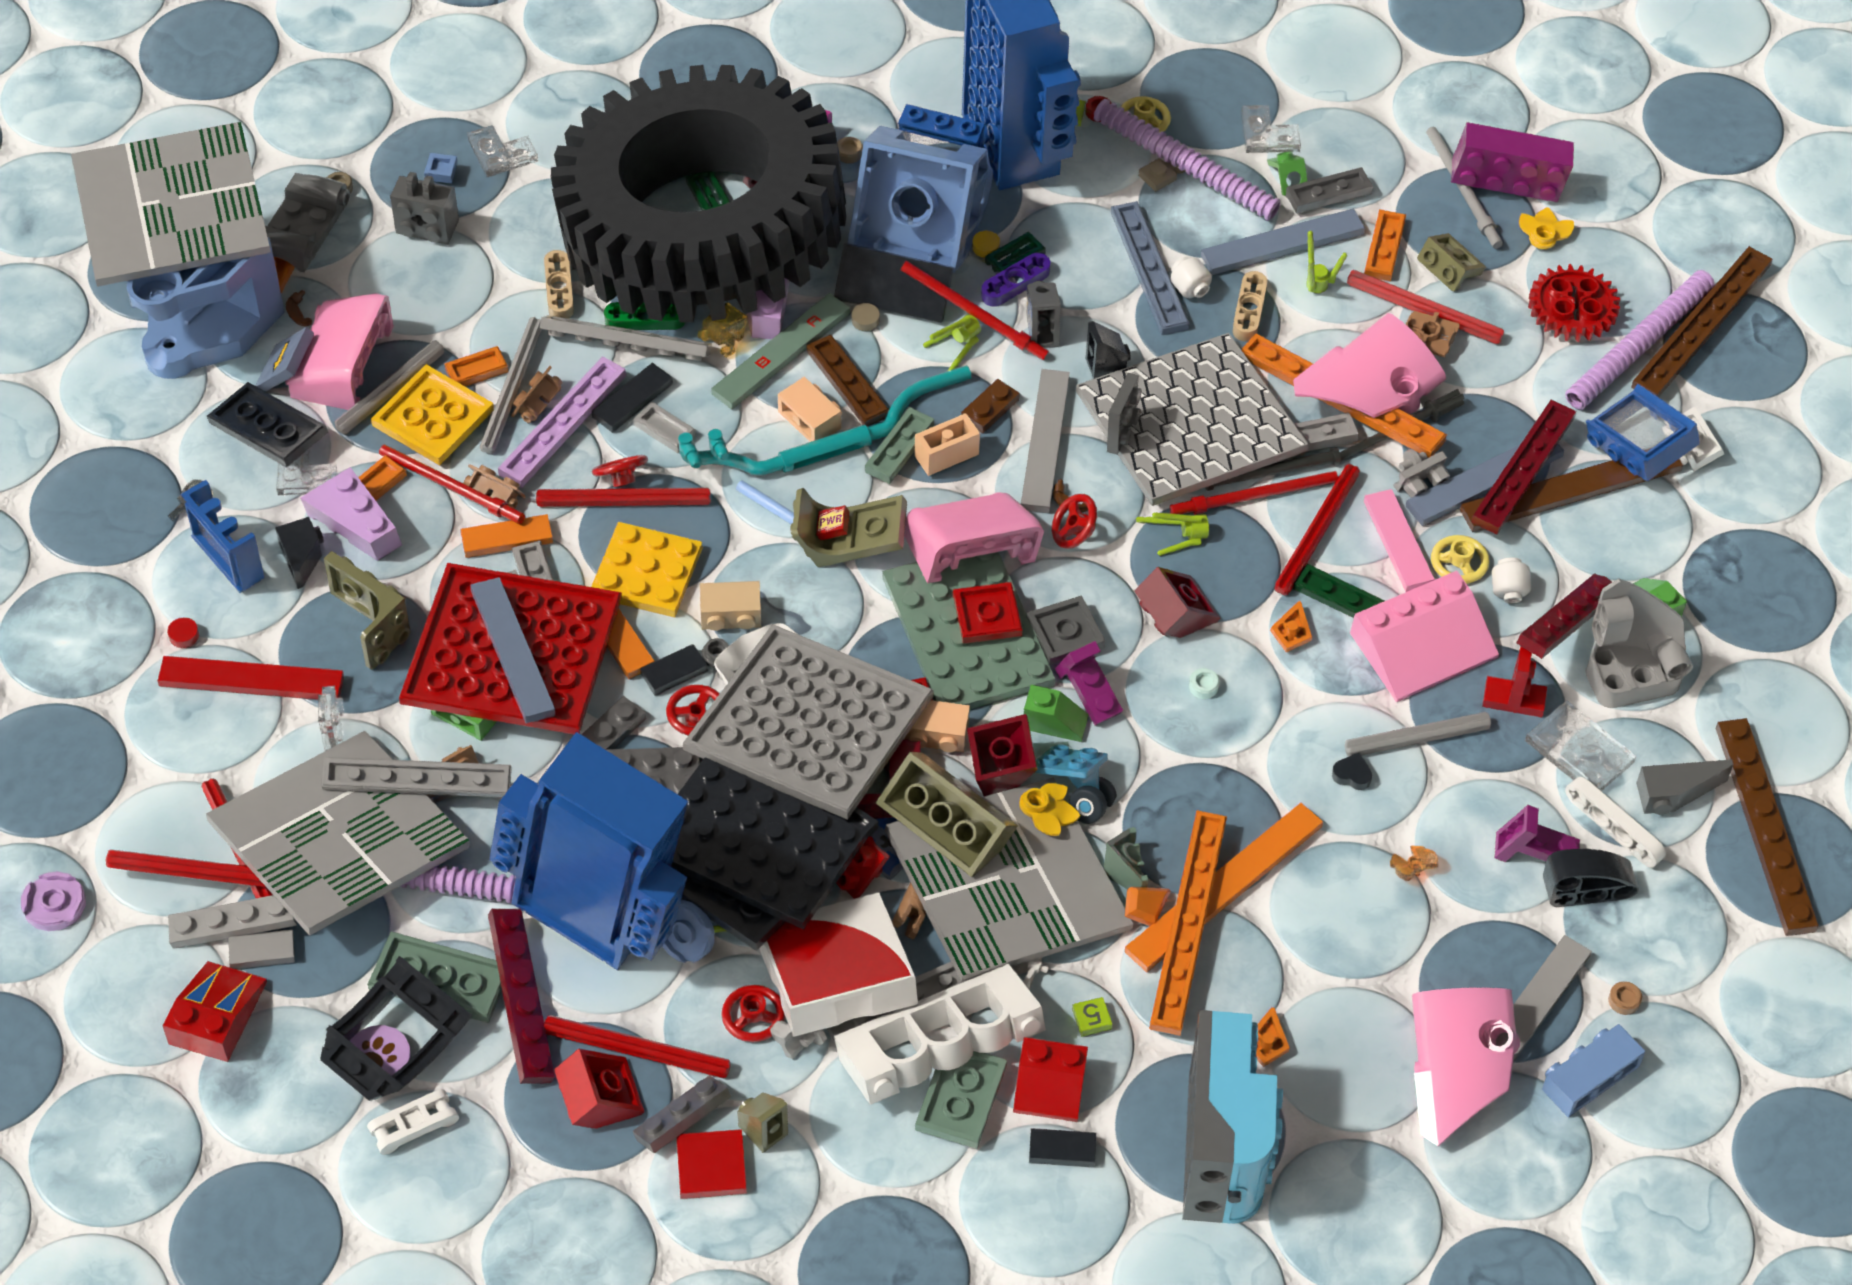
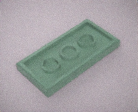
(463, 976)

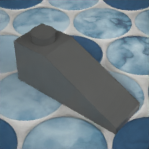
(1675, 785)

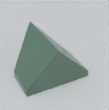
(1124, 860)

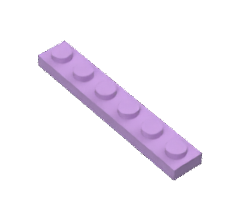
(562, 421)

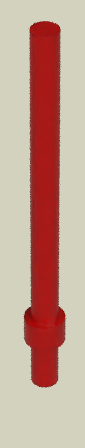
(1020, 339)
(1200, 503)
(494, 505)

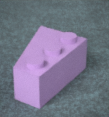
(769, 317)
(353, 513)

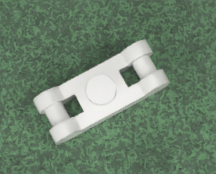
(412, 1121)

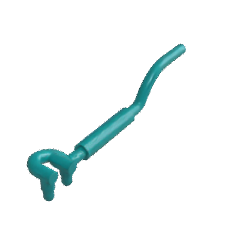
(818, 449)

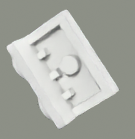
(1707, 449)

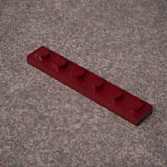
(1523, 467)
(1564, 617)
(521, 996)

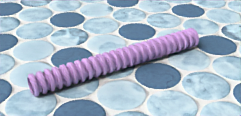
(1187, 159)
(1639, 340)
(465, 883)

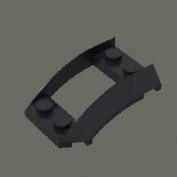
(419, 995)

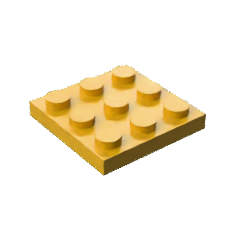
(432, 414)
(648, 568)

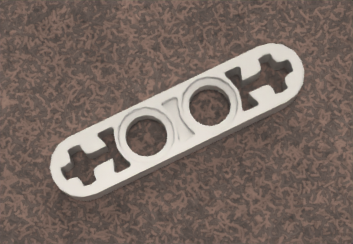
(1615, 822)

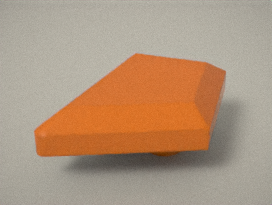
(1292, 628)
(1145, 904)
(1271, 1039)

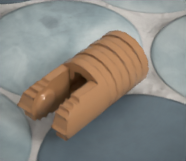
(912, 908)

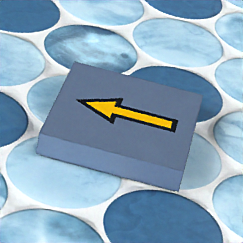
(285, 359)

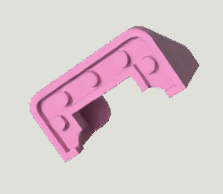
(340, 349)
(969, 529)

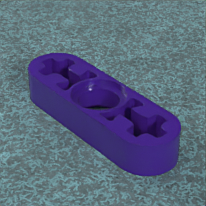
(1010, 290)

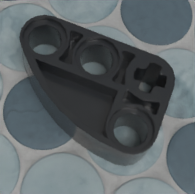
(1588, 877)

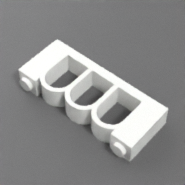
(881, 1076)

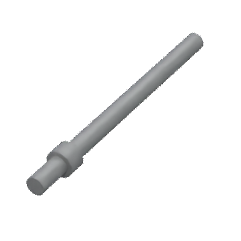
(1485, 223)

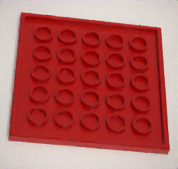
(460, 670)

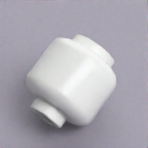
(1191, 277)
(1511, 580)

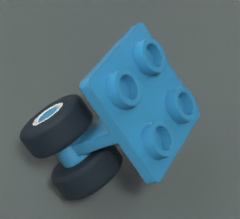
(1082, 768)

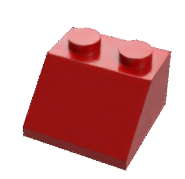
(1050, 1079)
(598, 1089)

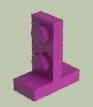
(1090, 683)
(1528, 837)

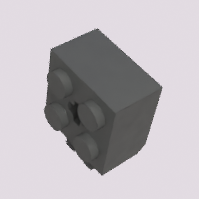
(424, 209)

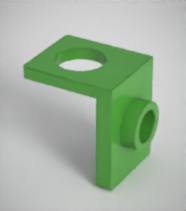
(1287, 163)

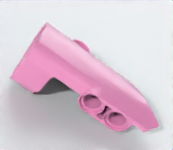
(1375, 372)
(1458, 1055)

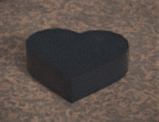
(1352, 771)

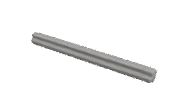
(511, 386)

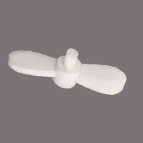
(1034, 967)

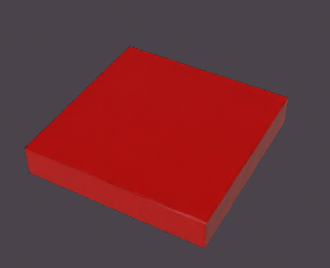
(987, 612)
(711, 1164)

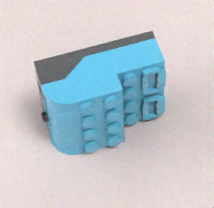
(1229, 1121)

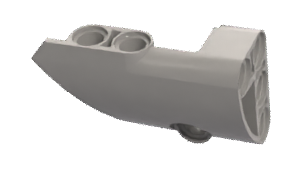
(1636, 643)

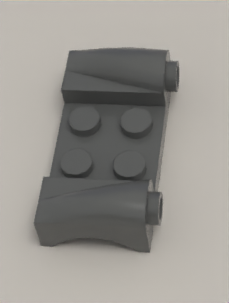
(306, 218)

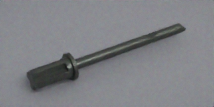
(1433, 410)

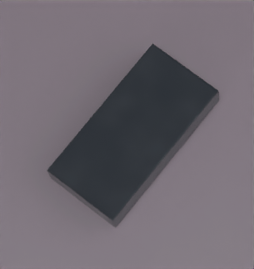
(674, 669)
(1062, 1147)

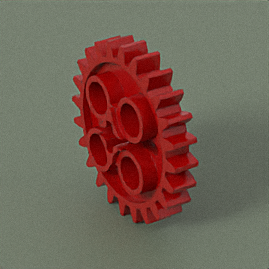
(1554, 305)

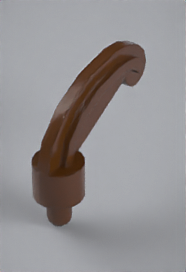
(294, 311)
(1059, 496)

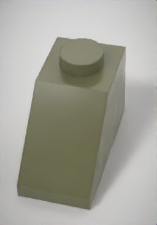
(764, 1120)

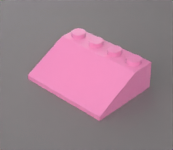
(1424, 636)

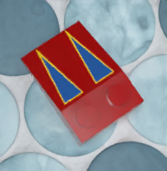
(213, 1010)

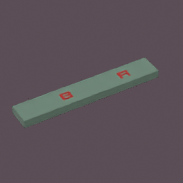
(780, 351)

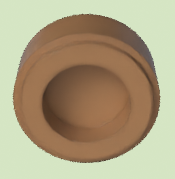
(1625, 998)

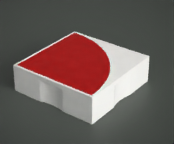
(840, 966)

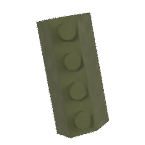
(946, 813)

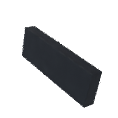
(632, 397)

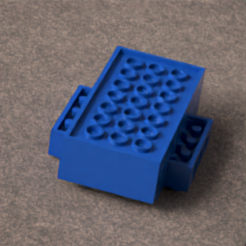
(1020, 87)
(594, 852)

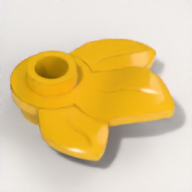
(1545, 229)
(1051, 808)

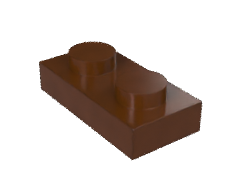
(991, 405)

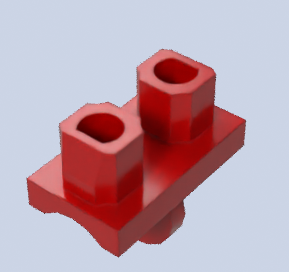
(863, 869)

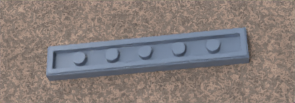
(1281, 241)
(1149, 268)
(1463, 487)
(512, 650)

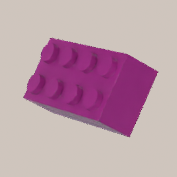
(1512, 162)

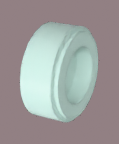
(1204, 683)

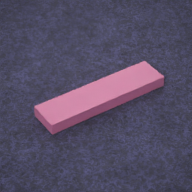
(1398, 539)

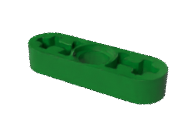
(636, 323)

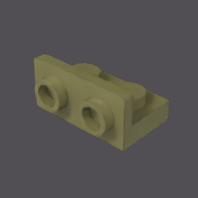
(1449, 260)

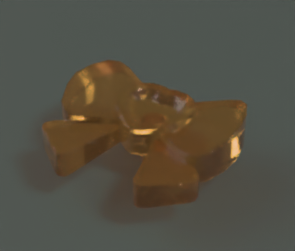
(1420, 861)

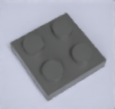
(1123, 414)
(1064, 628)

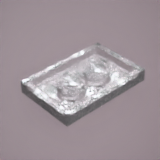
(1580, 746)

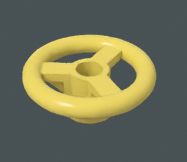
(1145, 109)
(1460, 556)

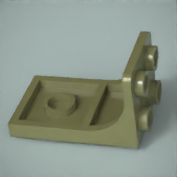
(872, 529)
(374, 600)

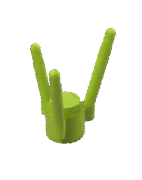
(1318, 275)
(962, 331)
(1193, 527)

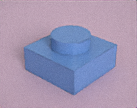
(441, 167)

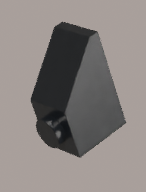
(1105, 350)
(300, 548)

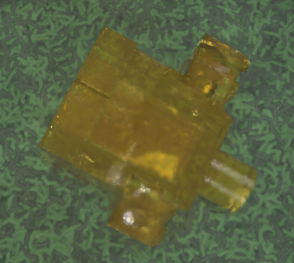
(725, 330)

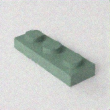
(898, 446)

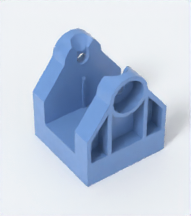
(954, 186)
(206, 312)

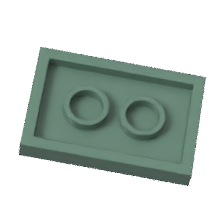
(962, 1100)

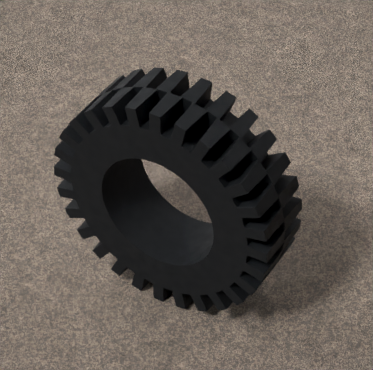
(709, 252)

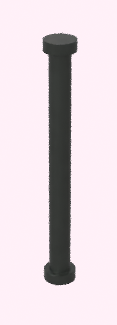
(1332, 456)

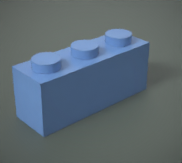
(1592, 1069)

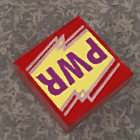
(832, 522)

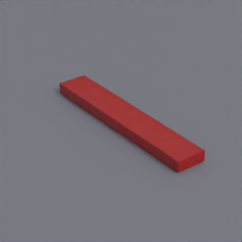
(247, 677)

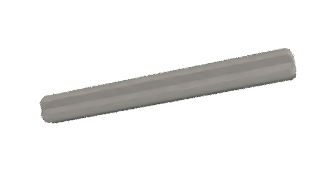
(388, 387)
(1418, 734)

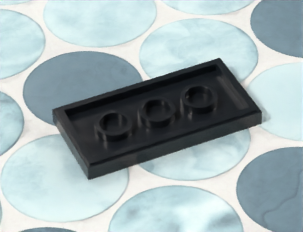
(877, 279)
(267, 424)

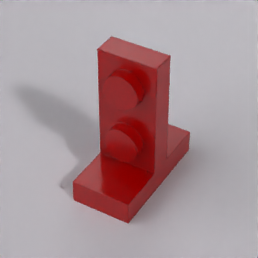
(1518, 693)

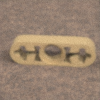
(553, 276)
(1246, 296)

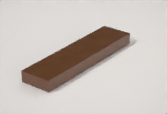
(847, 380)

